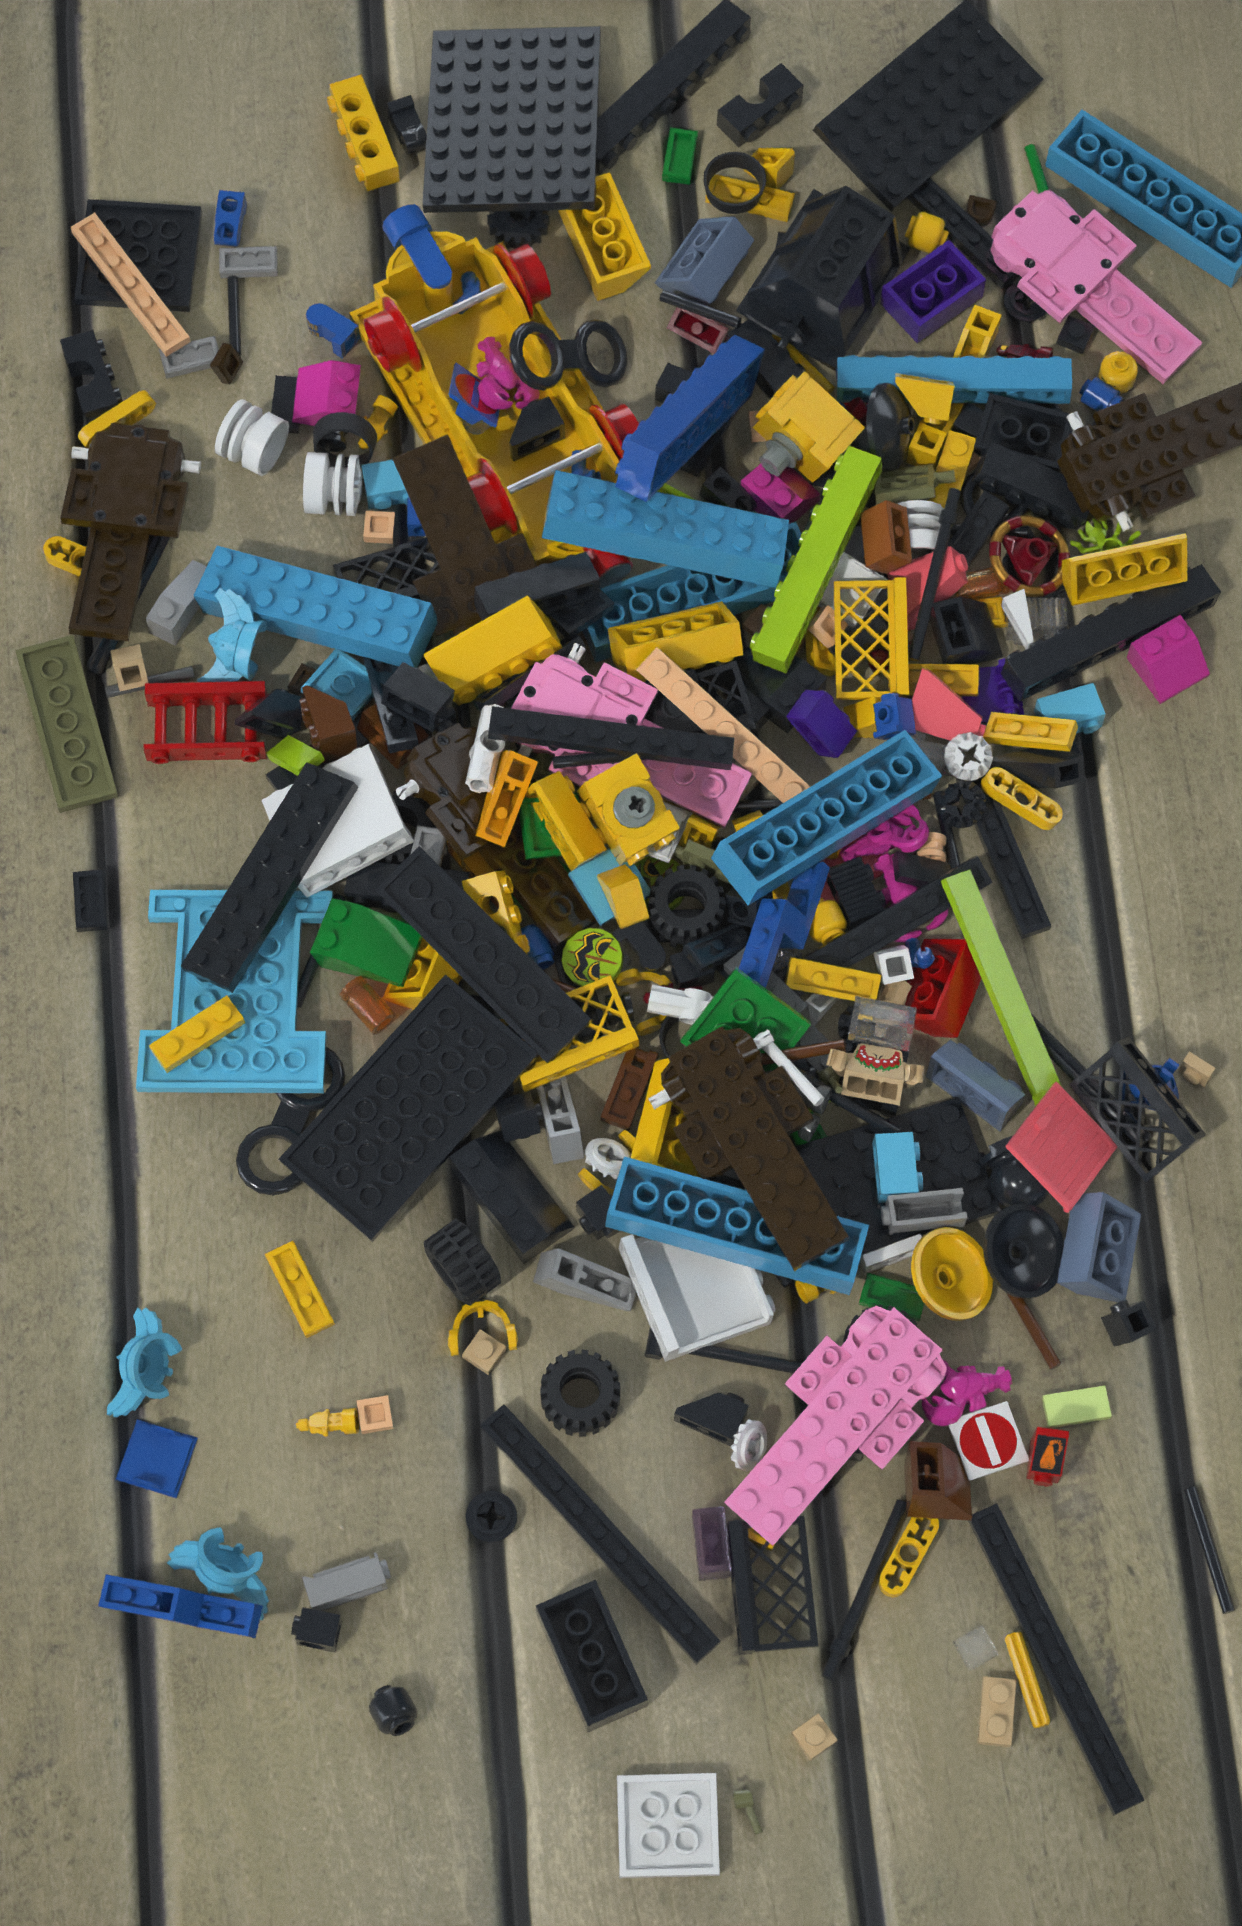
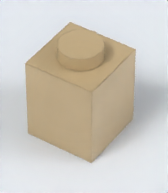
(129, 667)

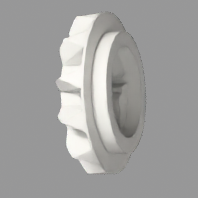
(954, 757)
(596, 1156)
(749, 1445)

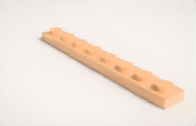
(718, 721)

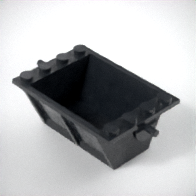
(826, 274)

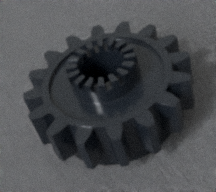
(517, 233)

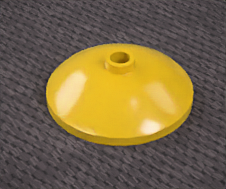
(962, 1269)

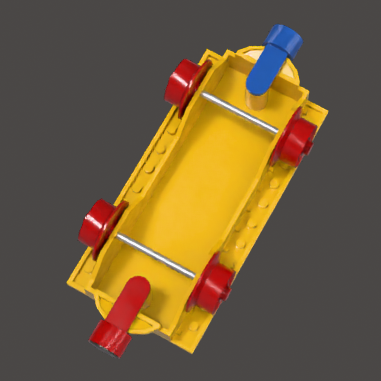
(420, 337)

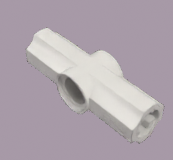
(484, 755)
(678, 1003)

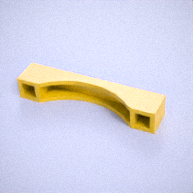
(976, 342)

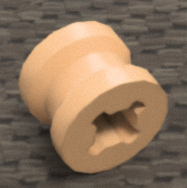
(933, 847)

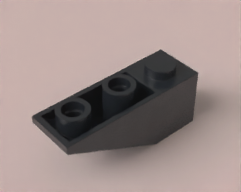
(1043, 767)

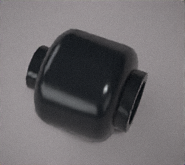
(393, 1710)

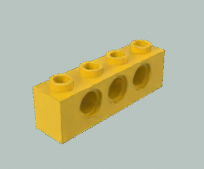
(354, 95)
(508, 915)

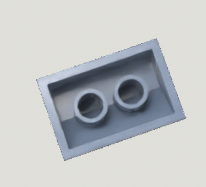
(706, 259)
(975, 1084)
(1099, 1247)

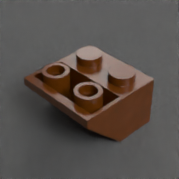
(328, 724)
(936, 1483)

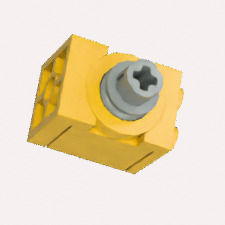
(804, 428)
(629, 810)

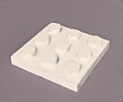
(668, 1825)

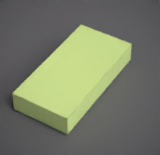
(1076, 1407)

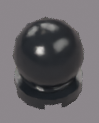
(1009, 1178)

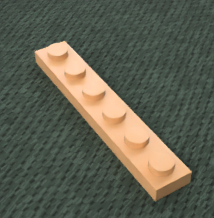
(130, 284)

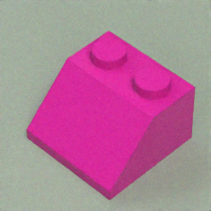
(325, 390)
(780, 496)
(1168, 659)

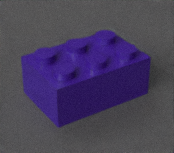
(933, 291)

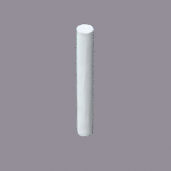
(793, 1073)

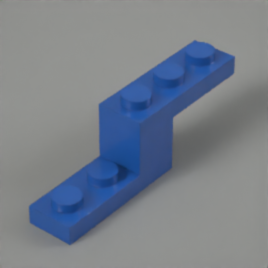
(783, 923)
(180, 1606)

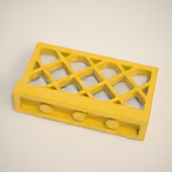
(896, 632)
(591, 1052)

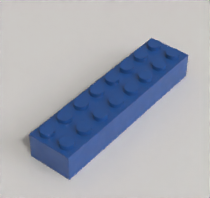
(688, 418)

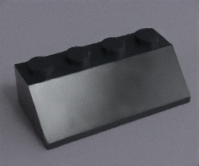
(510, 1195)

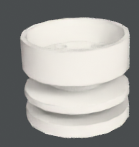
(251, 437)
(331, 484)
(923, 525)

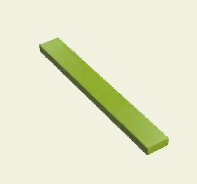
(1001, 983)

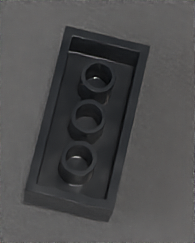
(591, 1656)

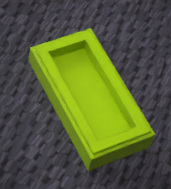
(294, 754)

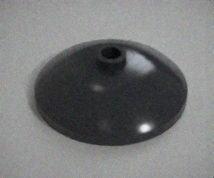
(889, 425)
(1036, 1250)

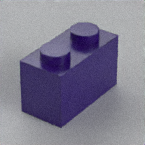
(821, 723)

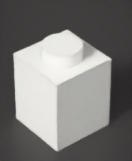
(893, 964)

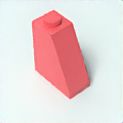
(916, 573)
(941, 710)

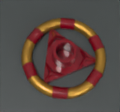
(1027, 555)

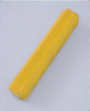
(1027, 1679)

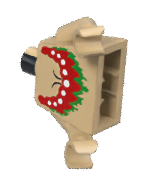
(875, 1073)

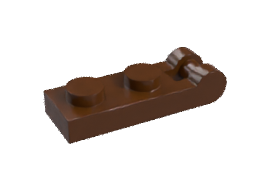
(628, 1088)

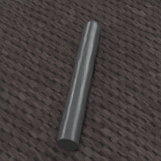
(166, 677)

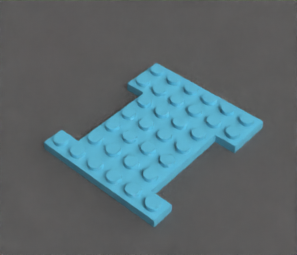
(267, 1049)

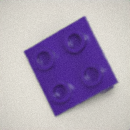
(994, 694)

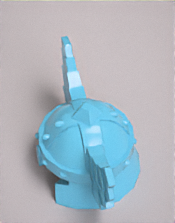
(234, 640)
(144, 1364)
(222, 1567)

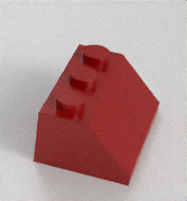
(944, 989)

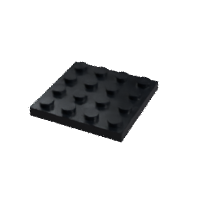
(157, 240)

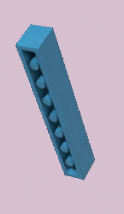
(973, 378)

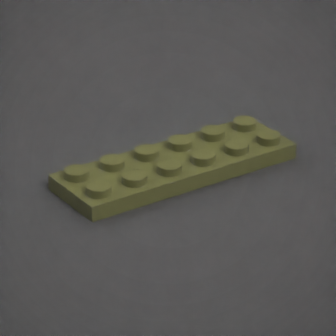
(66, 723)

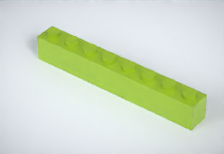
(816, 560)

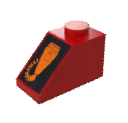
(1047, 1456)

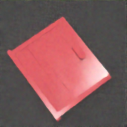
(1061, 1146)

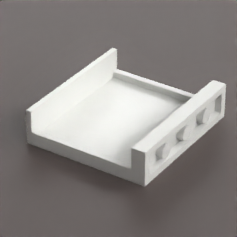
(365, 830)
(694, 1296)

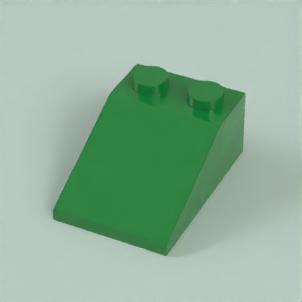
(365, 943)

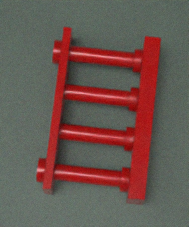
(191, 696)

